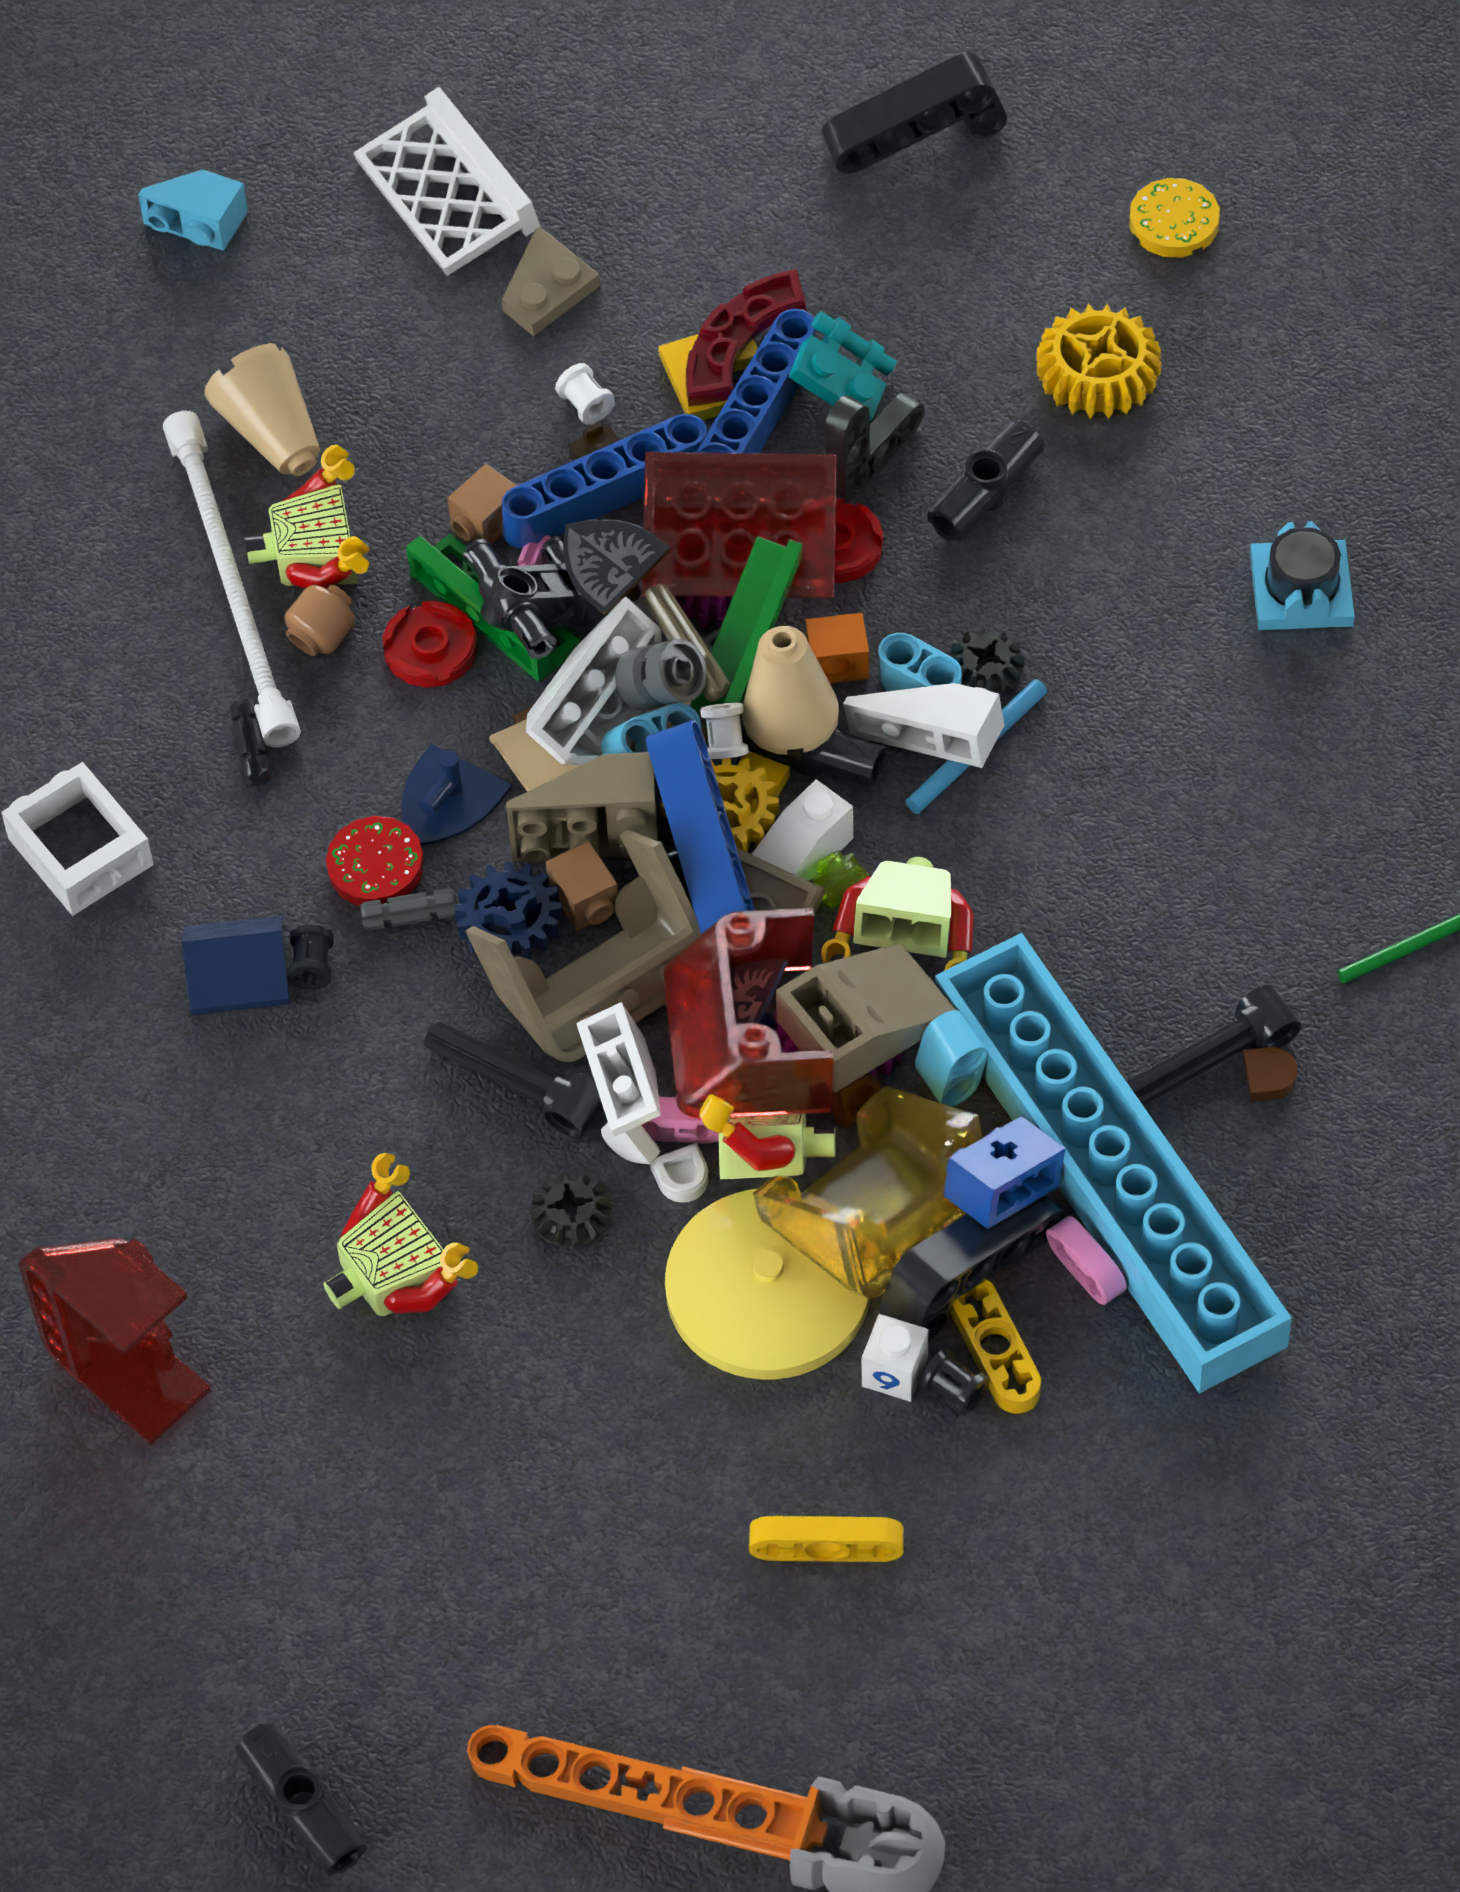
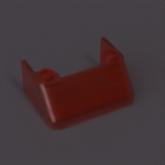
(734, 1059)
(104, 1324)

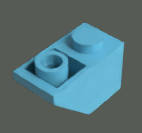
(196, 207)

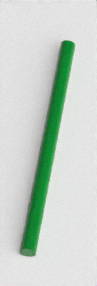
(1399, 949)

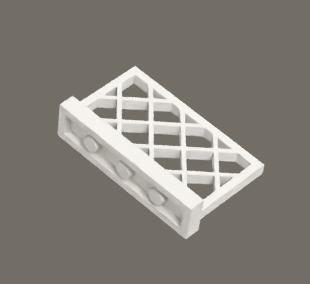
(471, 155)

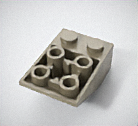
(584, 806)
(860, 1009)

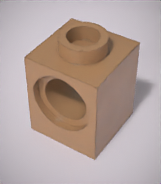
(477, 506)
(583, 885)

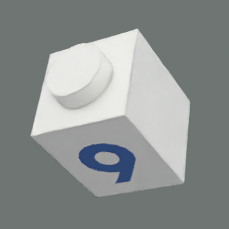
(894, 1357)

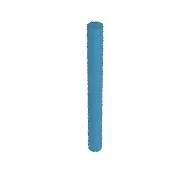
(951, 769)

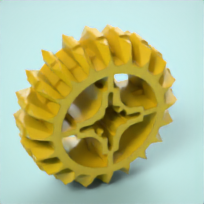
(1108, 357)

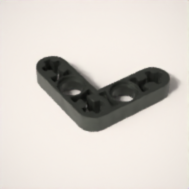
(866, 447)

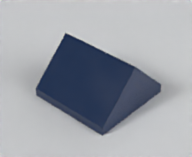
(236, 965)

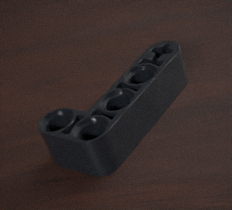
(915, 111)
(960, 1259)

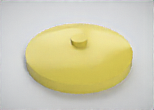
(753, 1297)

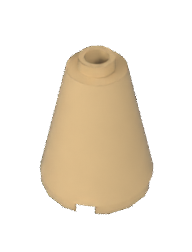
(267, 407)
(788, 695)

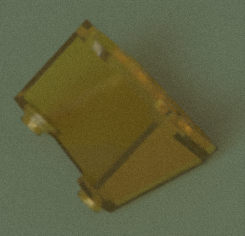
(877, 1197)

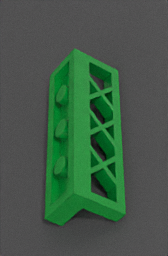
(461, 589)
(752, 614)

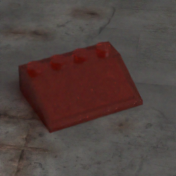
(719, 504)

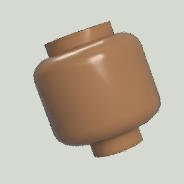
(319, 619)

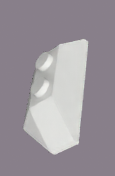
(583, 694)

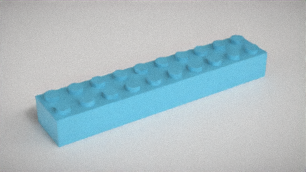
(1118, 1167)

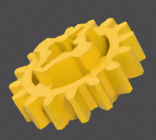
(738, 789)

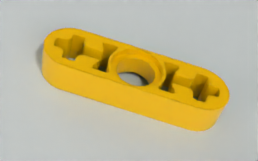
(994, 1366)
(826, 1539)

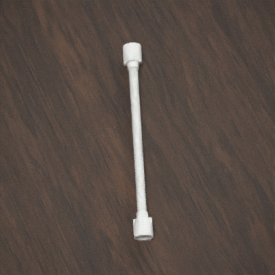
(274, 713)

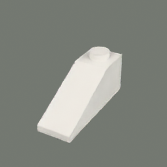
(931, 720)
(808, 831)
(621, 1068)

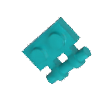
(833, 375)

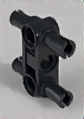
(530, 596)

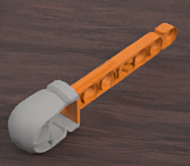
(907, 1848)

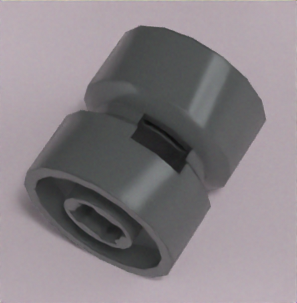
(660, 674)

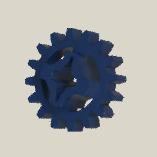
(511, 907)

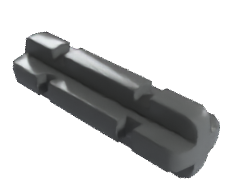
(408, 909)

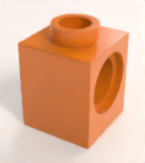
(840, 646)

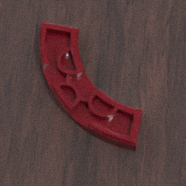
(731, 329)

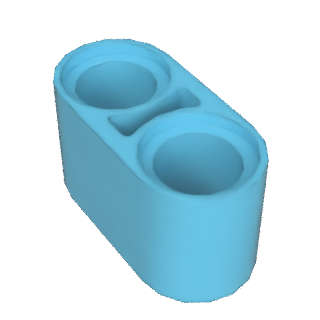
(921, 664)
(644, 725)
(951, 1058)

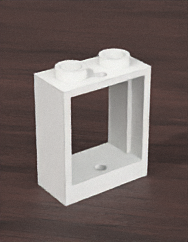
(99, 871)

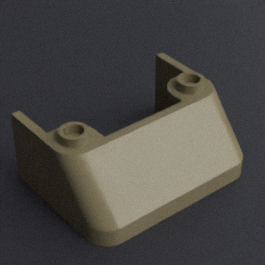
(622, 969)

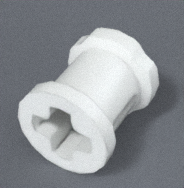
(585, 393)
(724, 730)

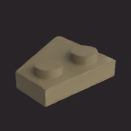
(546, 283)

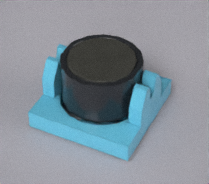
(1303, 573)

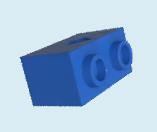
(1004, 1172)

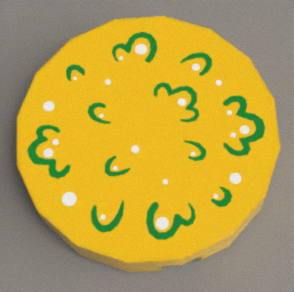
(1174, 217)

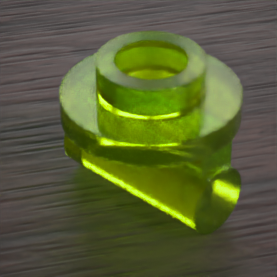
(836, 875)

